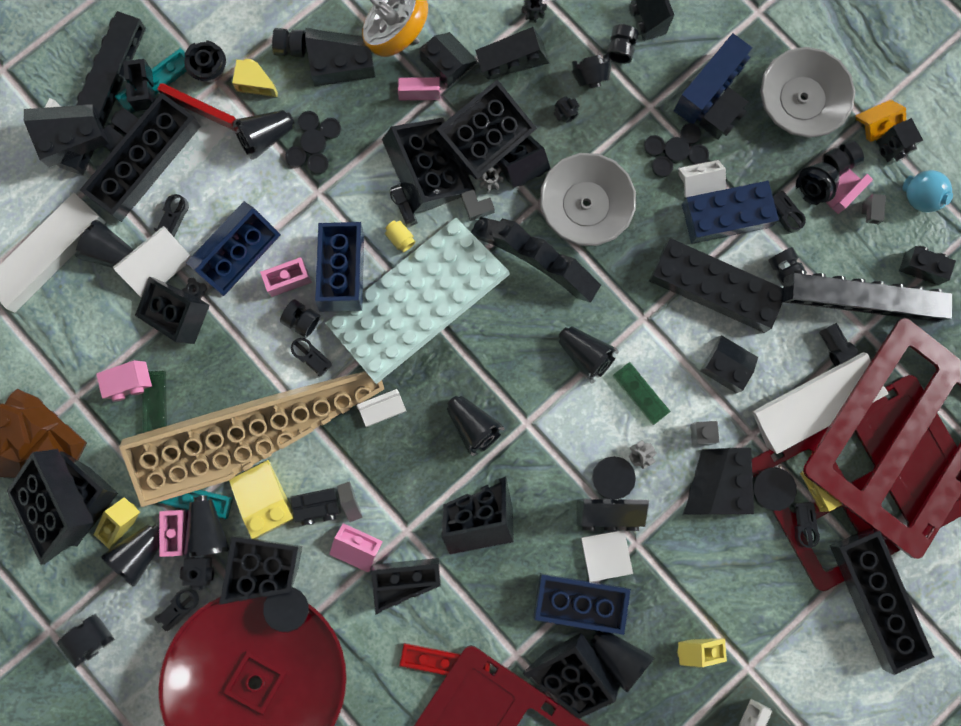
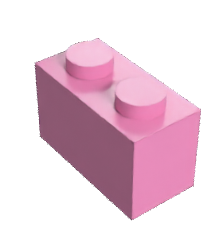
(286, 277)
(124, 380)
(172, 532)

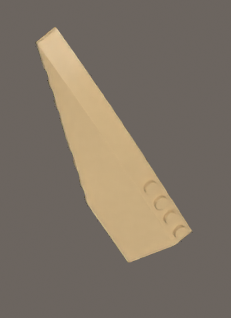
(235, 438)

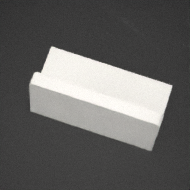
(703, 178)
(381, 408)

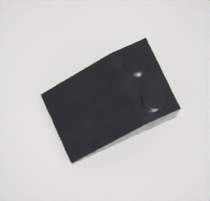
(172, 311)

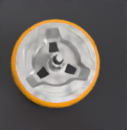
(400, 32)

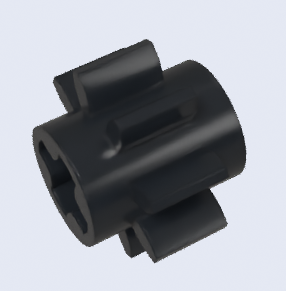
(534, 9)
(566, 109)

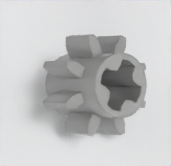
(489, 184)
(642, 454)

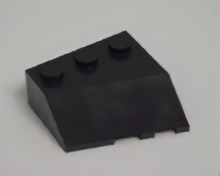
(337, 57)
(64, 132)
(722, 483)
(95, 491)
(612, 514)
(479, 519)
(259, 569)
(575, 677)

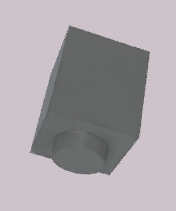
(704, 433)

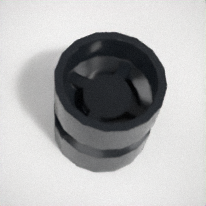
(286, 42)
(622, 43)
(844, 157)
(790, 256)
(307, 319)

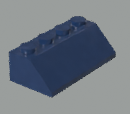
(233, 248)

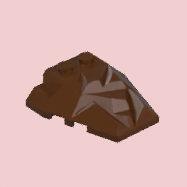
(30, 428)

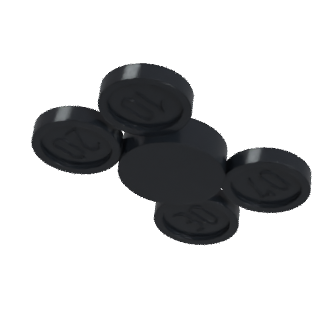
(313, 142)
(676, 150)

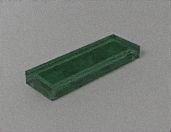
(641, 393)
(155, 402)

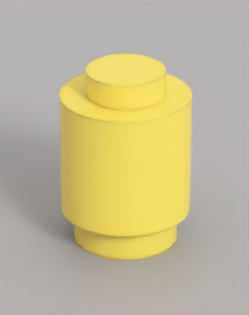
(399, 236)

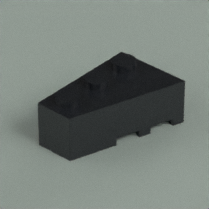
(512, 54)
(402, 581)

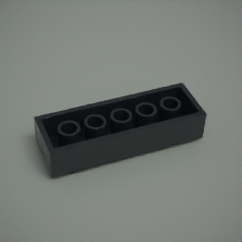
(140, 157)
(718, 285)
(882, 601)

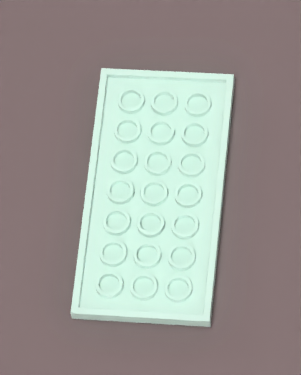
(418, 299)

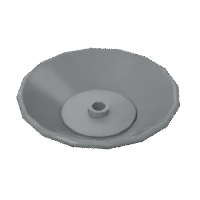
(816, 77)
(594, 180)

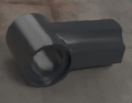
(839, 347)

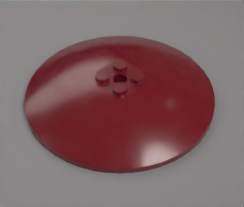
(227, 645)

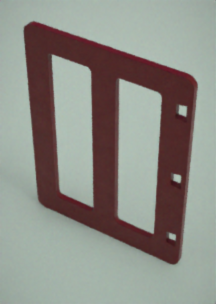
(868, 501)

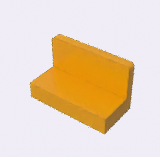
(881, 118)

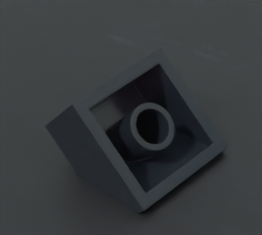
(652, 17)
(446, 58)
(524, 162)
(730, 365)

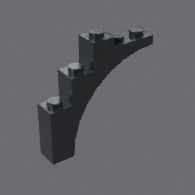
(538, 253)

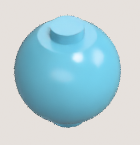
(928, 191)

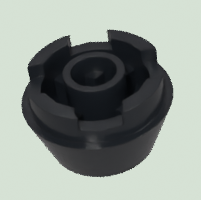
(205, 61)
(592, 71)
(818, 183)

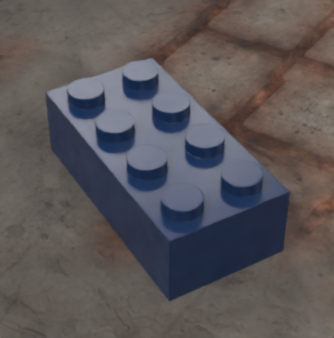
(713, 79)
(730, 212)
(340, 267)
(582, 604)

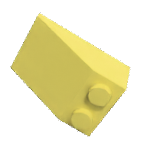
(261, 500)

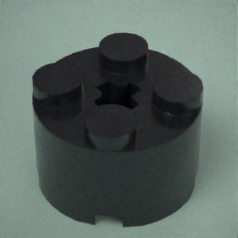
(85, 640)

